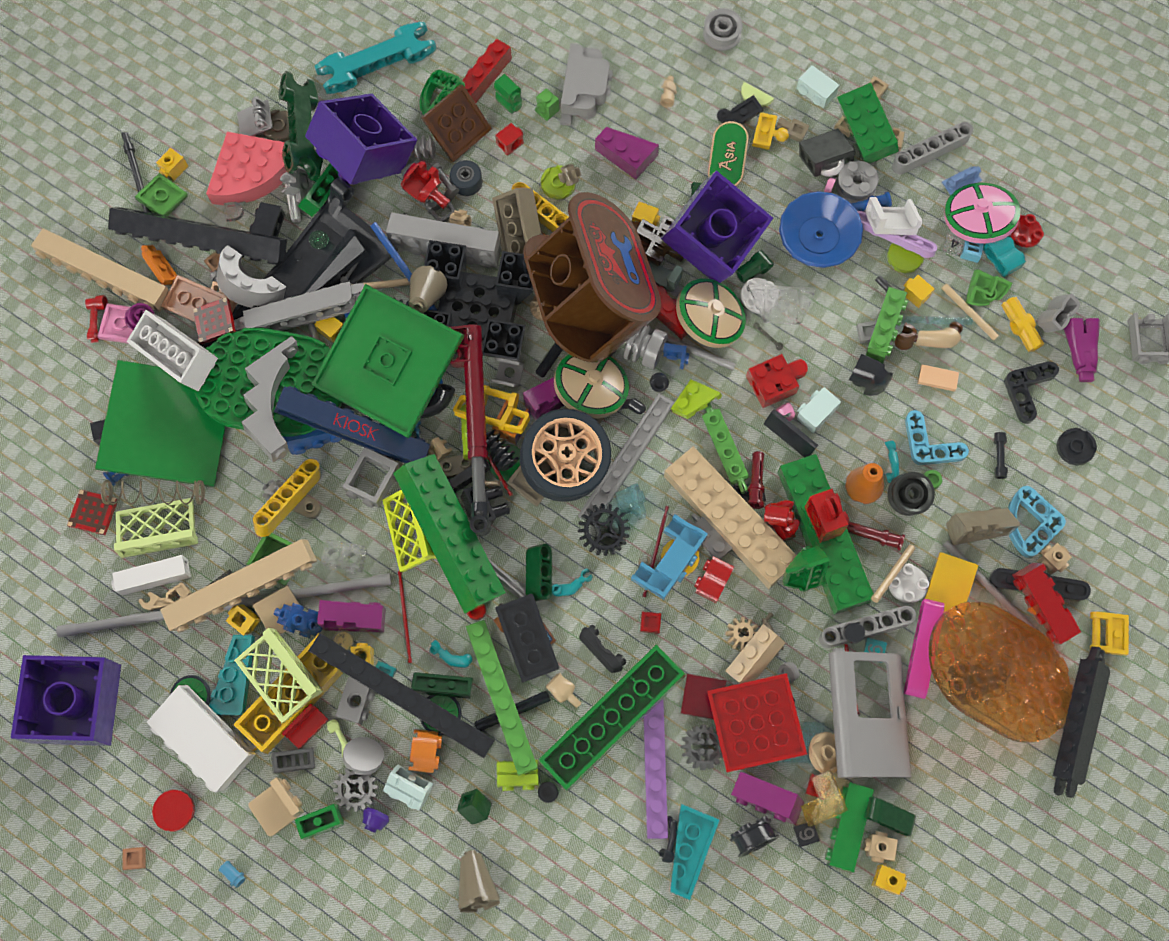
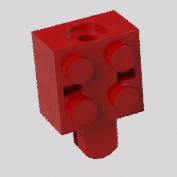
(776, 379)
(827, 515)

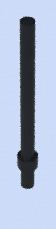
(130, 150)

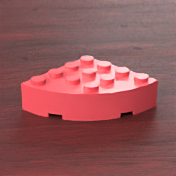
(246, 169)

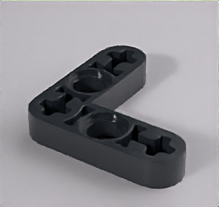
(1021, 387)

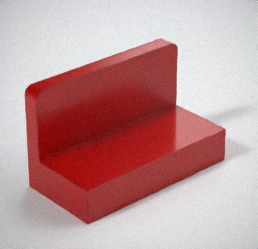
(305, 726)

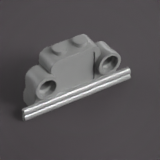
(584, 83)

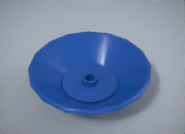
(828, 216)

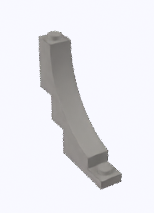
(266, 376)

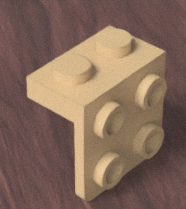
(276, 807)

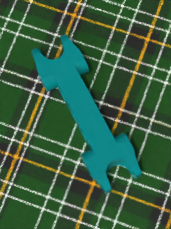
(349, 68)

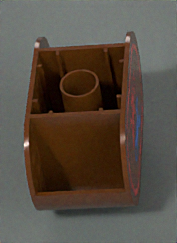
(592, 279)

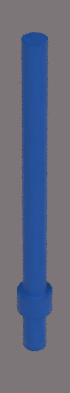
(396, 257)

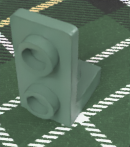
(666, 278)

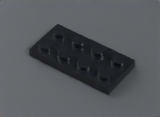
(527, 638)

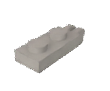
(714, 543)

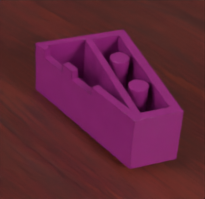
(767, 798)

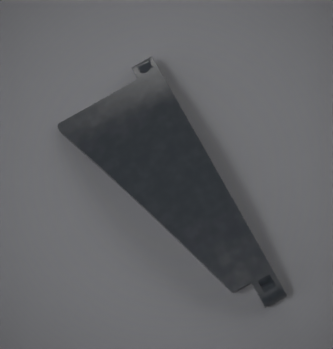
(304, 261)

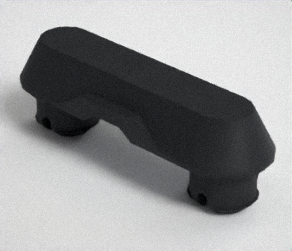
(589, 638)

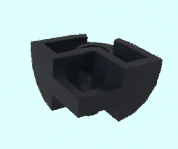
(870, 375)

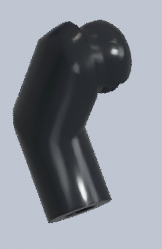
(634, 405)

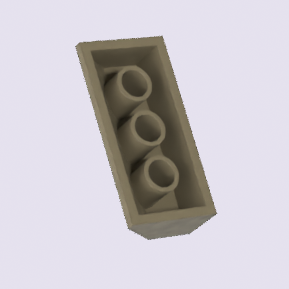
(516, 218)

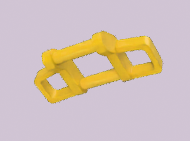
(504, 423)

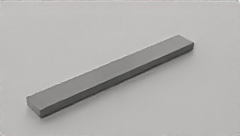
(629, 454)

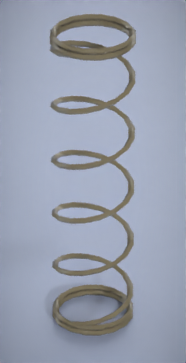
(195, 491)

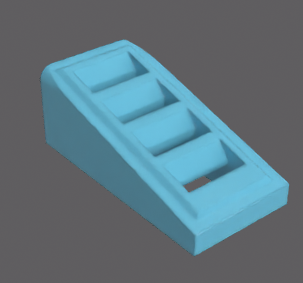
(972, 255)

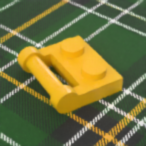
(1116, 632)

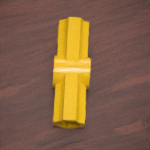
(1022, 324)

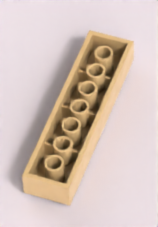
(730, 516)

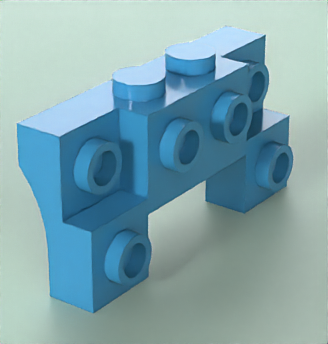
(675, 561)

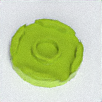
(552, 186)
(903, 260)

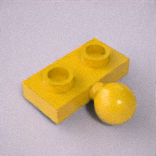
(766, 130)

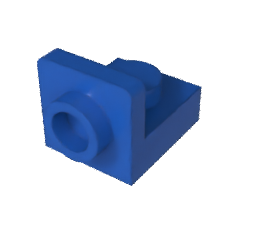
(675, 352)

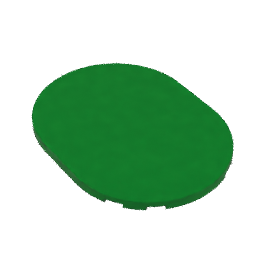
(227, 382)

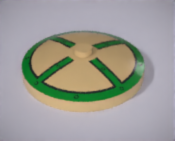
(710, 313)
(591, 387)

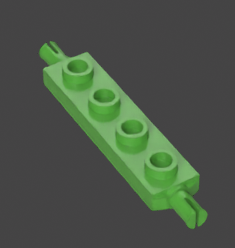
(725, 447)

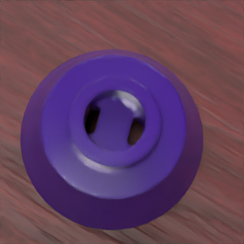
(374, 820)

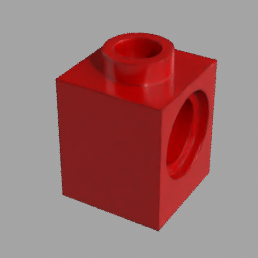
(509, 138)

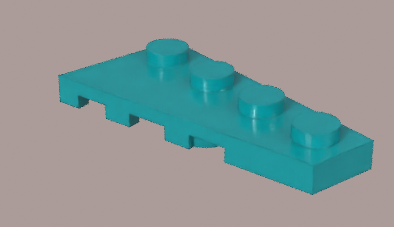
(231, 691)

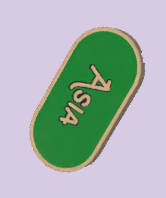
(729, 151)

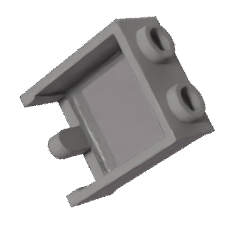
(1149, 339)

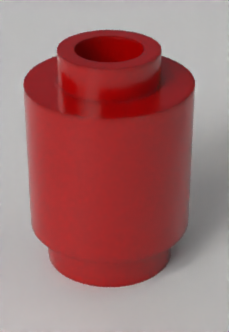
(779, 515)

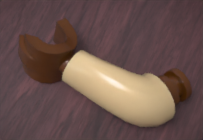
(943, 338)

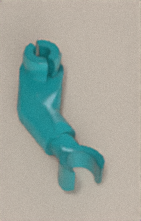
(893, 459)
(570, 589)
(452, 660)

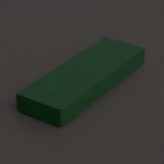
(442, 685)

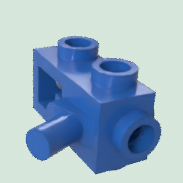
(296, 619)

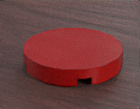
(173, 810)

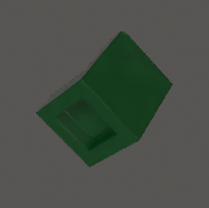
(474, 806)

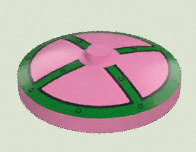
(982, 213)

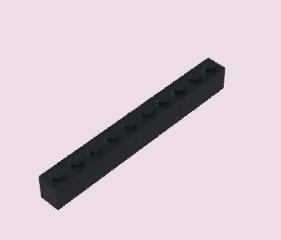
(197, 234)
(401, 695)

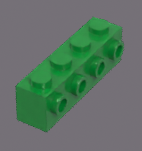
(849, 828)

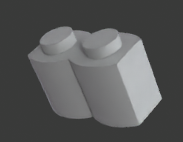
(1058, 313)

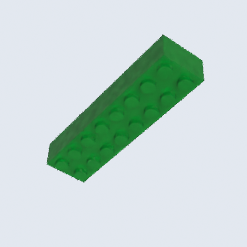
(449, 533)
(845, 577)
(612, 718)

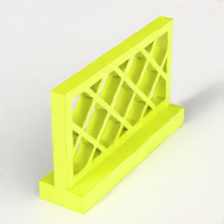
(396, 534)

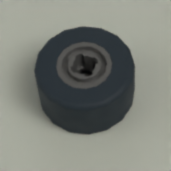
(466, 177)

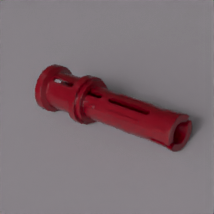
(756, 487)
(883, 537)

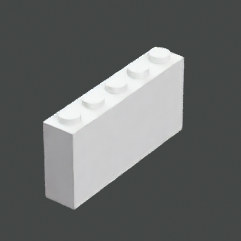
(200, 738)

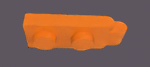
(158, 264)

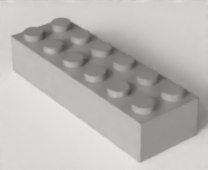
(414, 233)

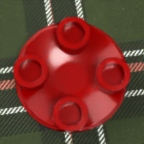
(1028, 231)

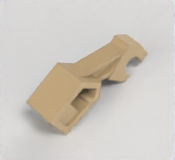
(159, 603)

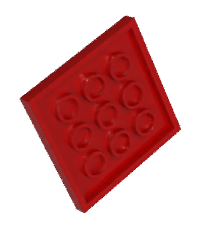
(756, 722)

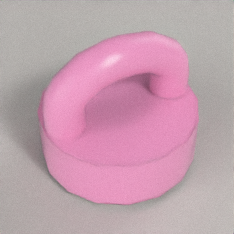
(785, 409)

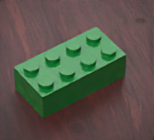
(868, 123)

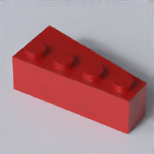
(1046, 603)

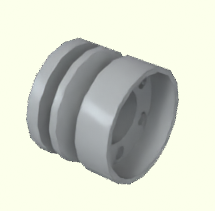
(647, 346)

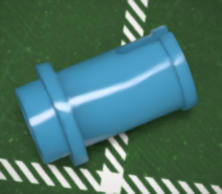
(232, 874)

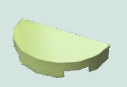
(748, 91)

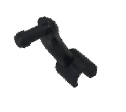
(668, 855)

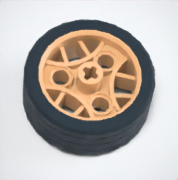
(590, 433)

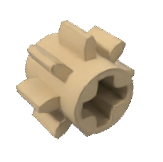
(460, 218)

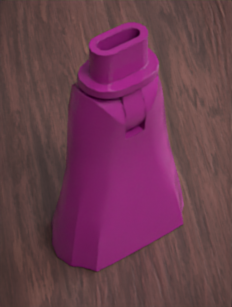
(1083, 345)

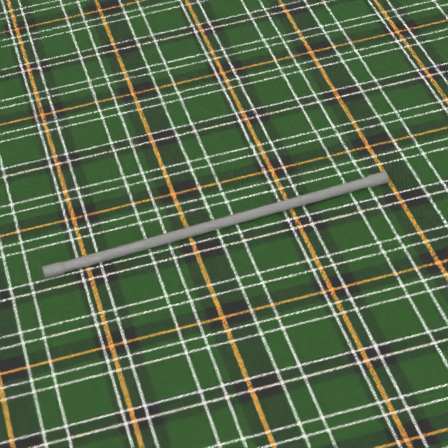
(74, 629)

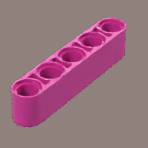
(919, 667)

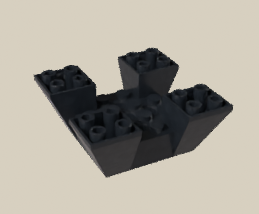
(500, 296)

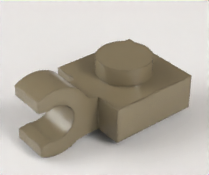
(796, 129)

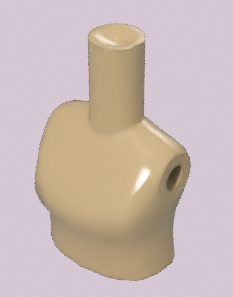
(563, 690)

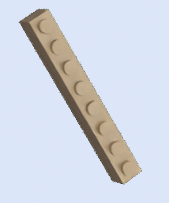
(100, 269)
(239, 585)

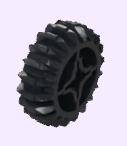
(596, 525)

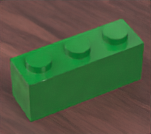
(319, 191)

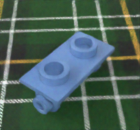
(963, 178)

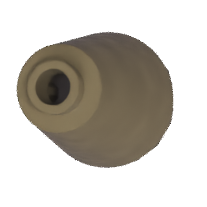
(426, 288)
(475, 884)

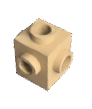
(1055, 558)
(888, 847)

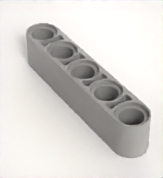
(924, 149)
(876, 623)

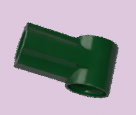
(758, 264)

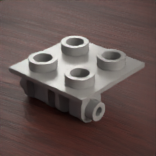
(255, 118)

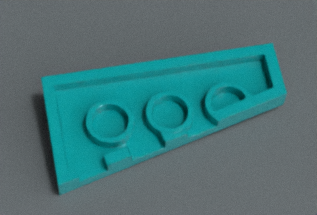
(692, 845)

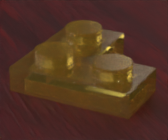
(829, 802)

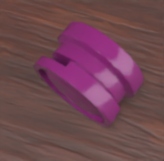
(134, 314)

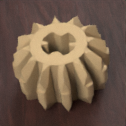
(739, 627)

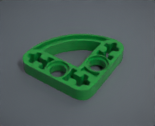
(438, 79)

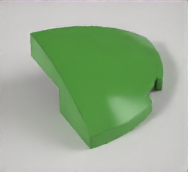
(986, 288)

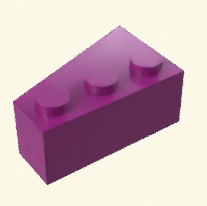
(626, 151)
(542, 399)
(351, 616)

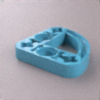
(1045, 519)

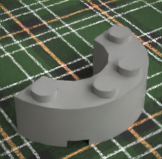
(242, 288)

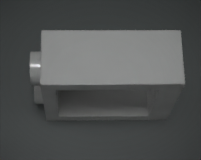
(379, 460)

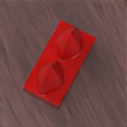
(783, 532)

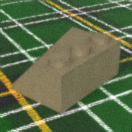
(981, 525)

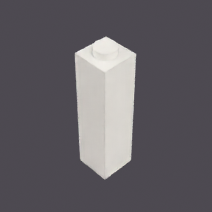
(151, 575)

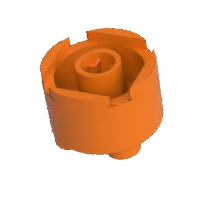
(424, 751)

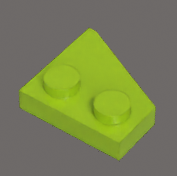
(694, 399)

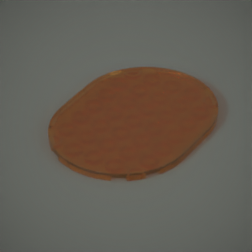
(1000, 671)

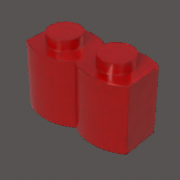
(714, 579)

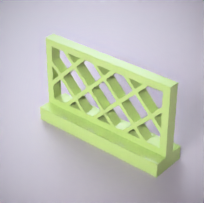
(155, 542)
(288, 660)

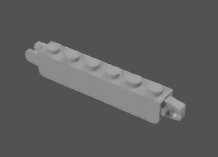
(302, 308)

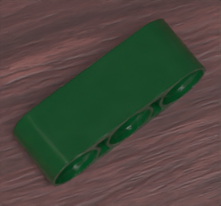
(539, 572)
(890, 816)

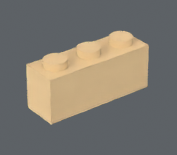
(755, 655)

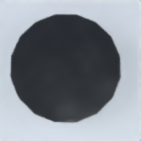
(1076, 446)

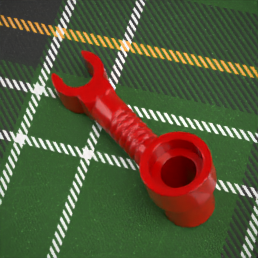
(95, 304)

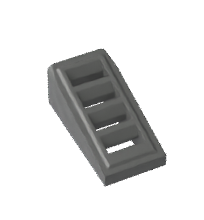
(275, 766)

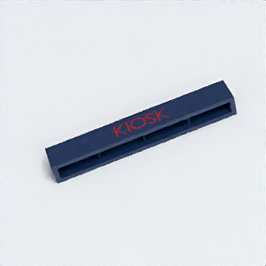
(349, 426)

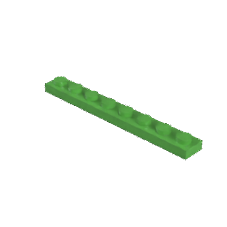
(501, 698)

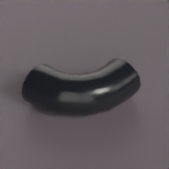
(439, 400)

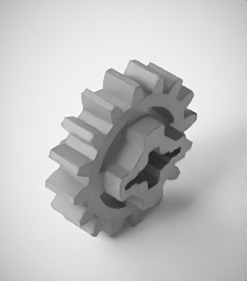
(350, 795)

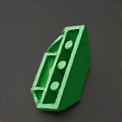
(807, 569)

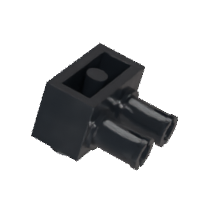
(494, 512)

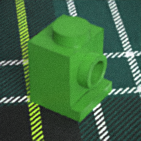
(547, 104)

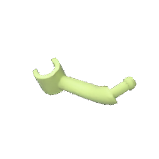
(334, 726)

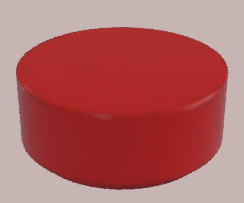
(478, 613)

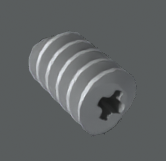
(424, 147)

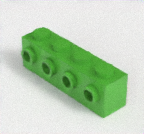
(885, 327)

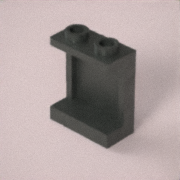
(825, 150)

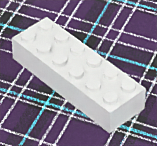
(172, 350)

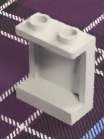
(893, 219)

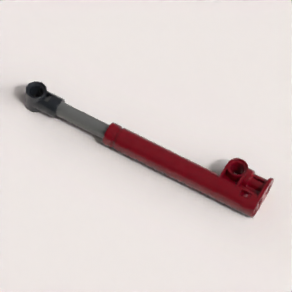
(471, 358)

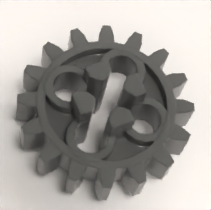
(694, 738)

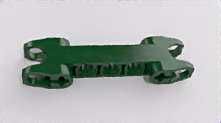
(300, 103)

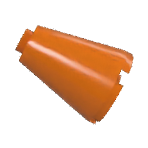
(865, 483)

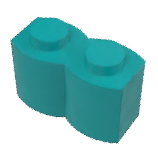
(1004, 256)

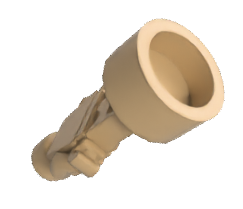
(667, 98)

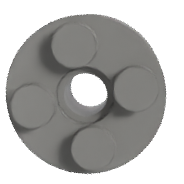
(722, 29)
(860, 172)

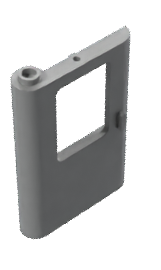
(868, 744)

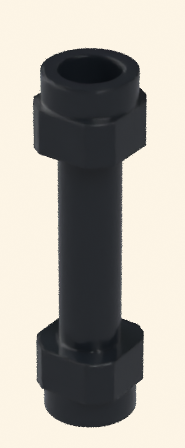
(1000, 471)

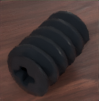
(498, 452)

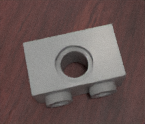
(346, 709)

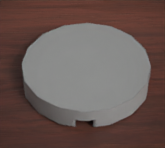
(363, 755)

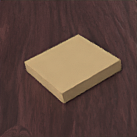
(266, 606)

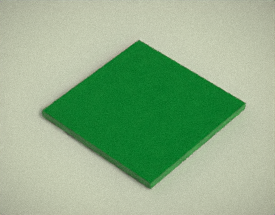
(387, 360)
(158, 429)

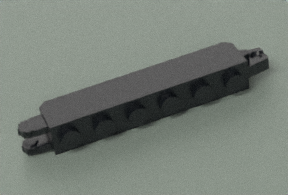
(1081, 723)

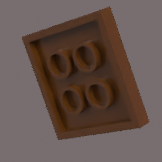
(456, 123)

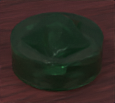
(318, 239)

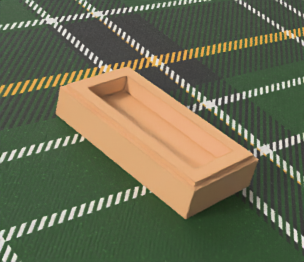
(938, 378)

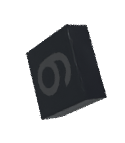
(805, 834)

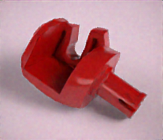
(424, 184)

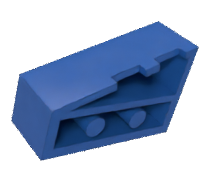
(315, 439)

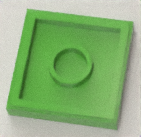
(161, 195)

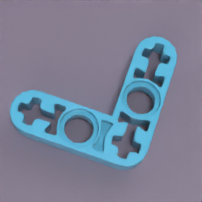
(924, 447)

